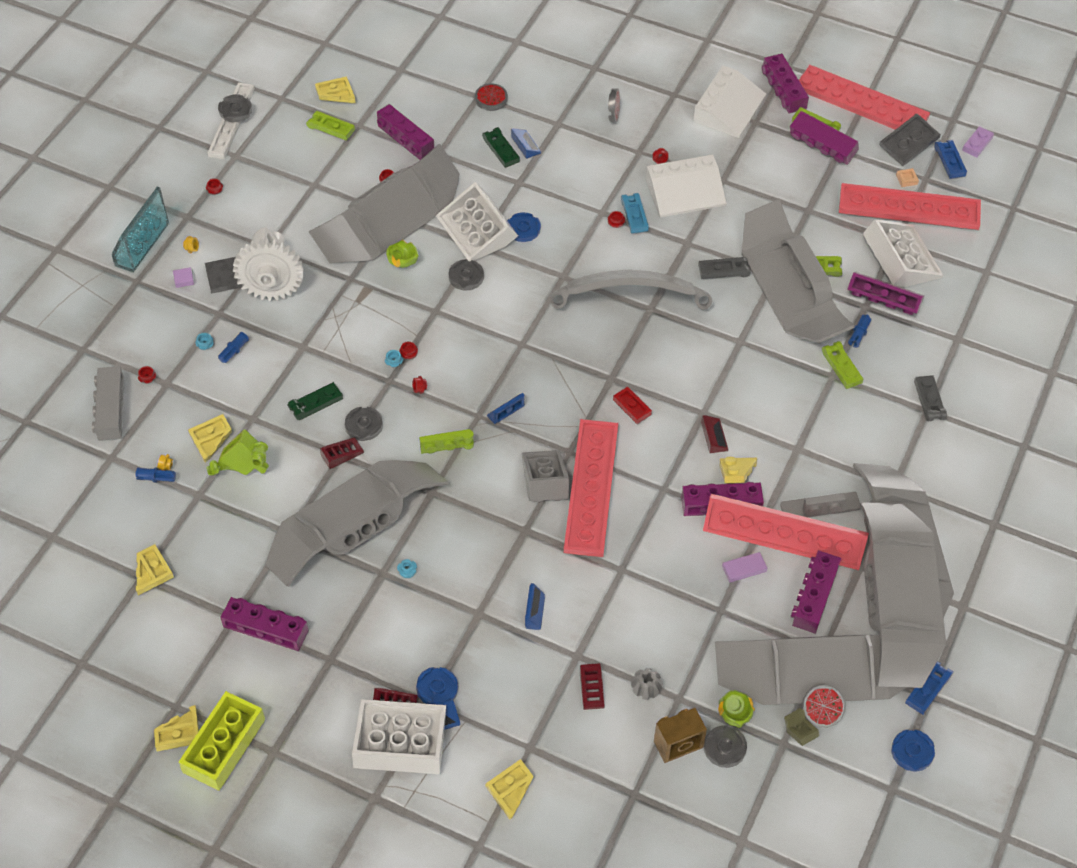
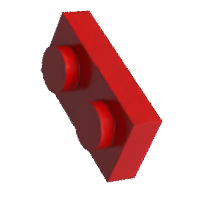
(632, 405)

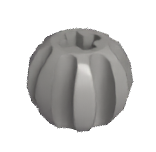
(646, 683)

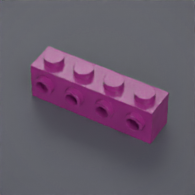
(785, 83)
(404, 131)
(824, 138)
(883, 291)
(696, 497)
(816, 592)
(264, 623)

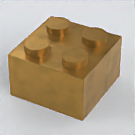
(679, 734)

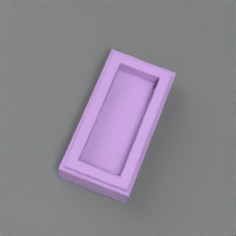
(744, 567)

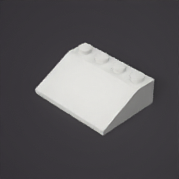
(729, 102)
(685, 186)
(476, 224)
(901, 253)
(399, 736)

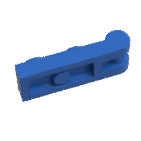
(951, 159)
(922, 698)

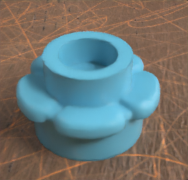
(202, 338)
(393, 358)
(407, 573)

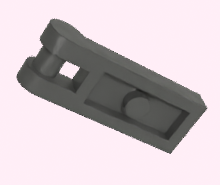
(724, 268)
(930, 398)

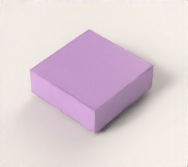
(183, 277)

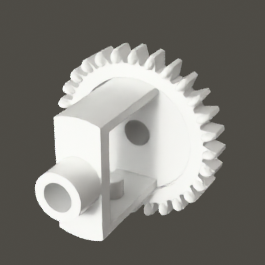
(268, 266)

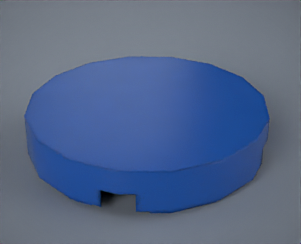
(525, 226)
(436, 686)
(913, 750)

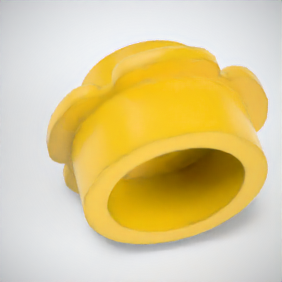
(191, 244)
(164, 462)

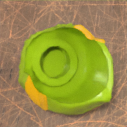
(402, 254)
(736, 708)

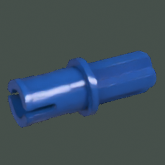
(860, 330)
(233, 347)
(155, 475)

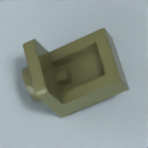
(800, 728)

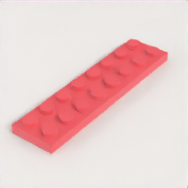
(858, 98)
(910, 206)
(591, 488)
(784, 530)

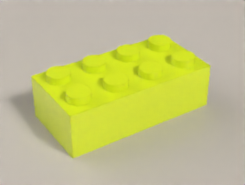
(222, 740)

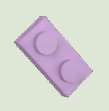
(978, 142)

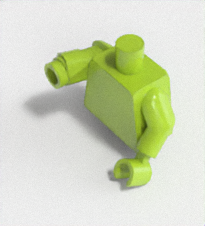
(241, 455)

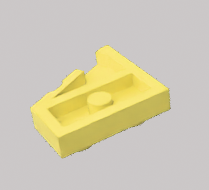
(210, 435)
(736, 469)
(178, 731)
(510, 787)

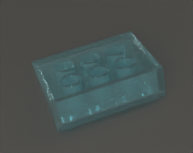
(141, 233)

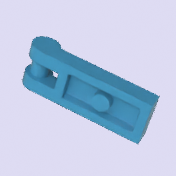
(634, 213)

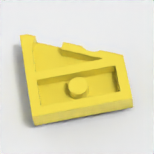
(335, 90)
(151, 569)

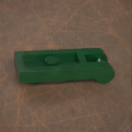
(501, 147)
(315, 401)

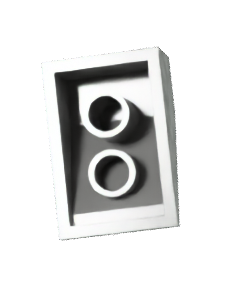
(545, 476)

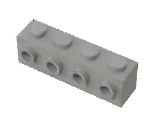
(109, 403)

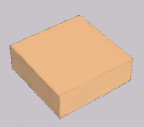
(907, 177)

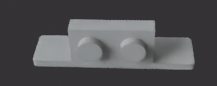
(822, 504)

